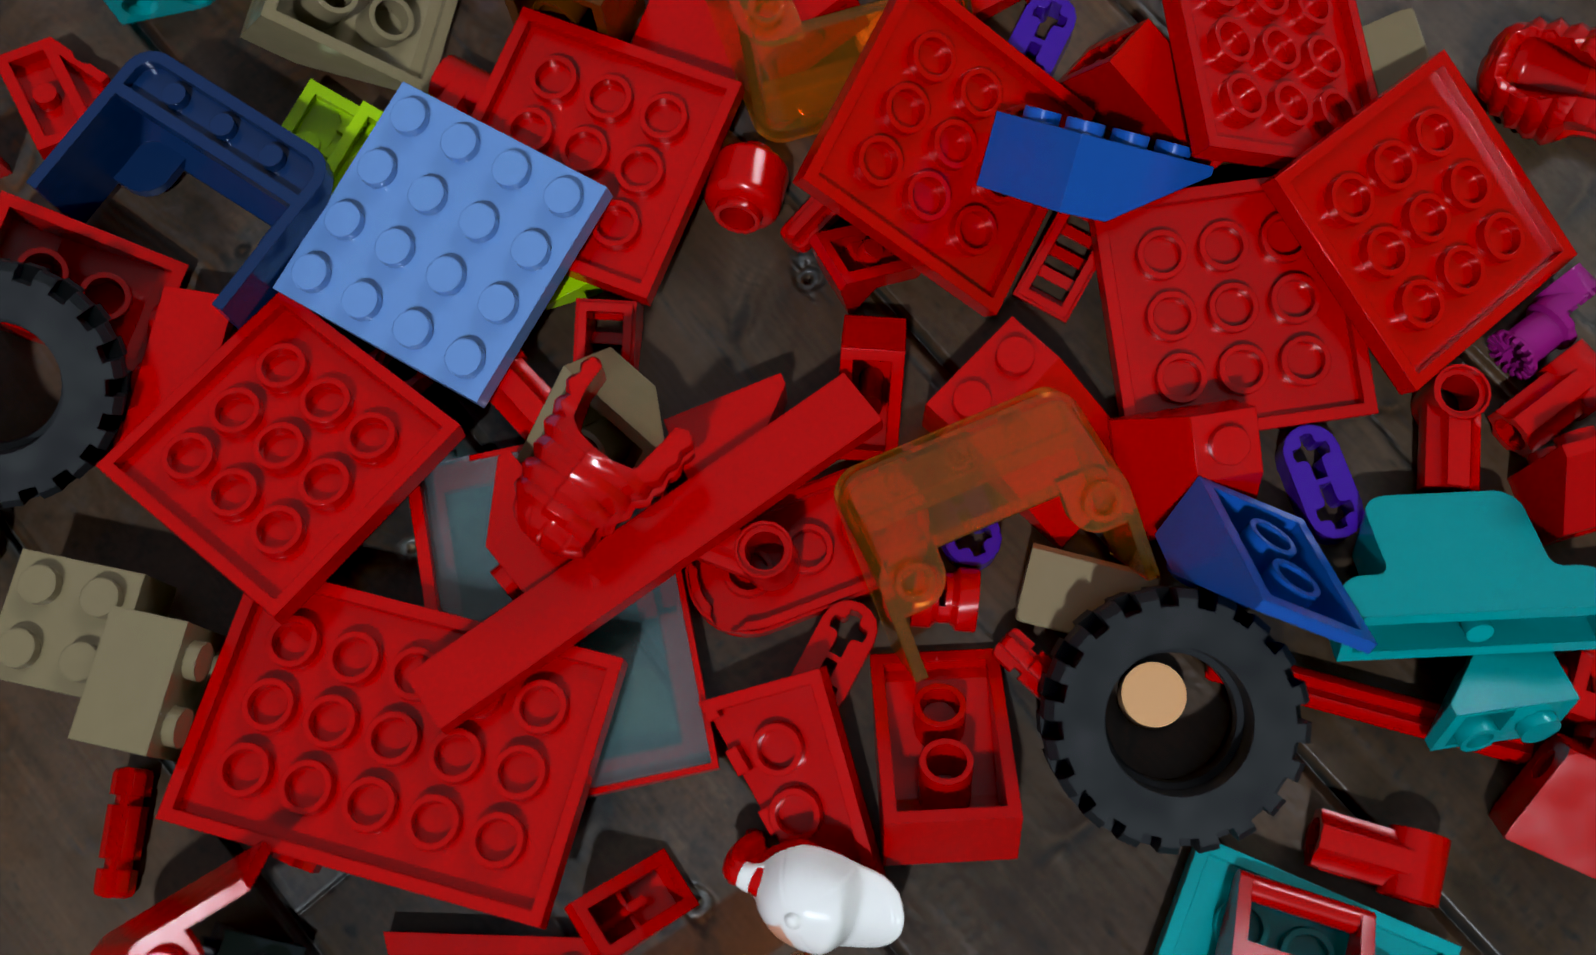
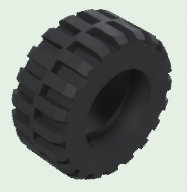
(91, 379)
(1248, 764)

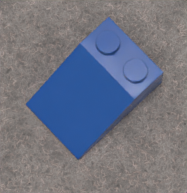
(1259, 561)

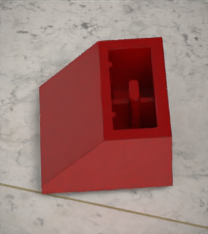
(1560, 487)

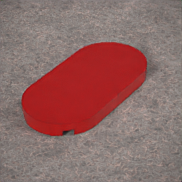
(824, 577)

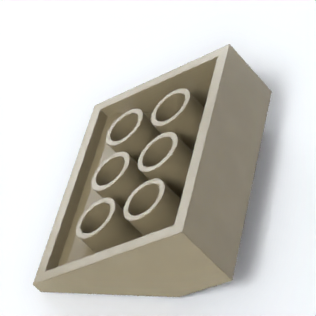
(356, 38)

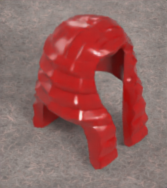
(1542, 79)
(574, 491)

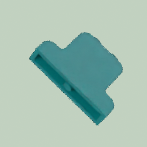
(1463, 581)

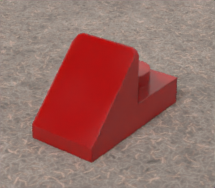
(856, 264)

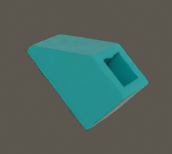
(1501, 701)

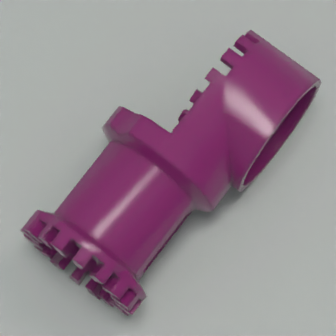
(1545, 324)

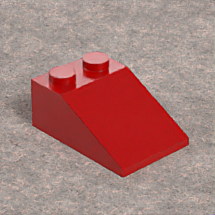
(109, 268)
(1003, 369)
(944, 760)

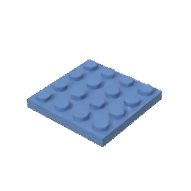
(444, 243)

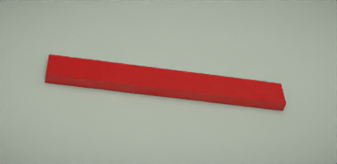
(642, 553)

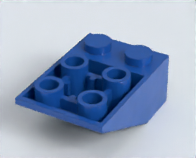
(1079, 169)

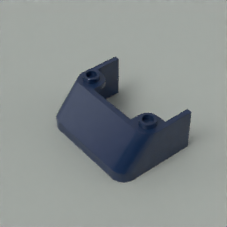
(169, 121)

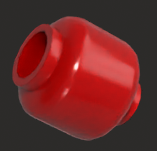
(746, 187)

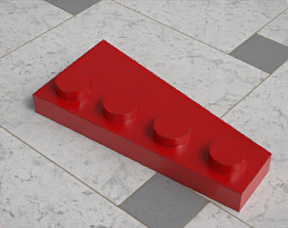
(798, 762)

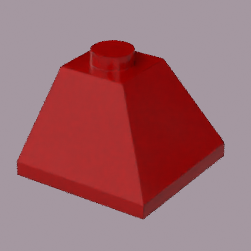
(1171, 447)

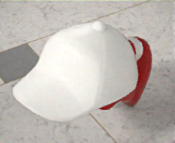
(815, 894)

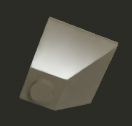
(621, 417)

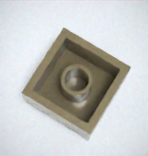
(58, 617)
(145, 683)

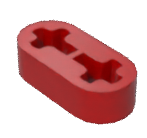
(855, 654)

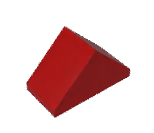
(632, 906)

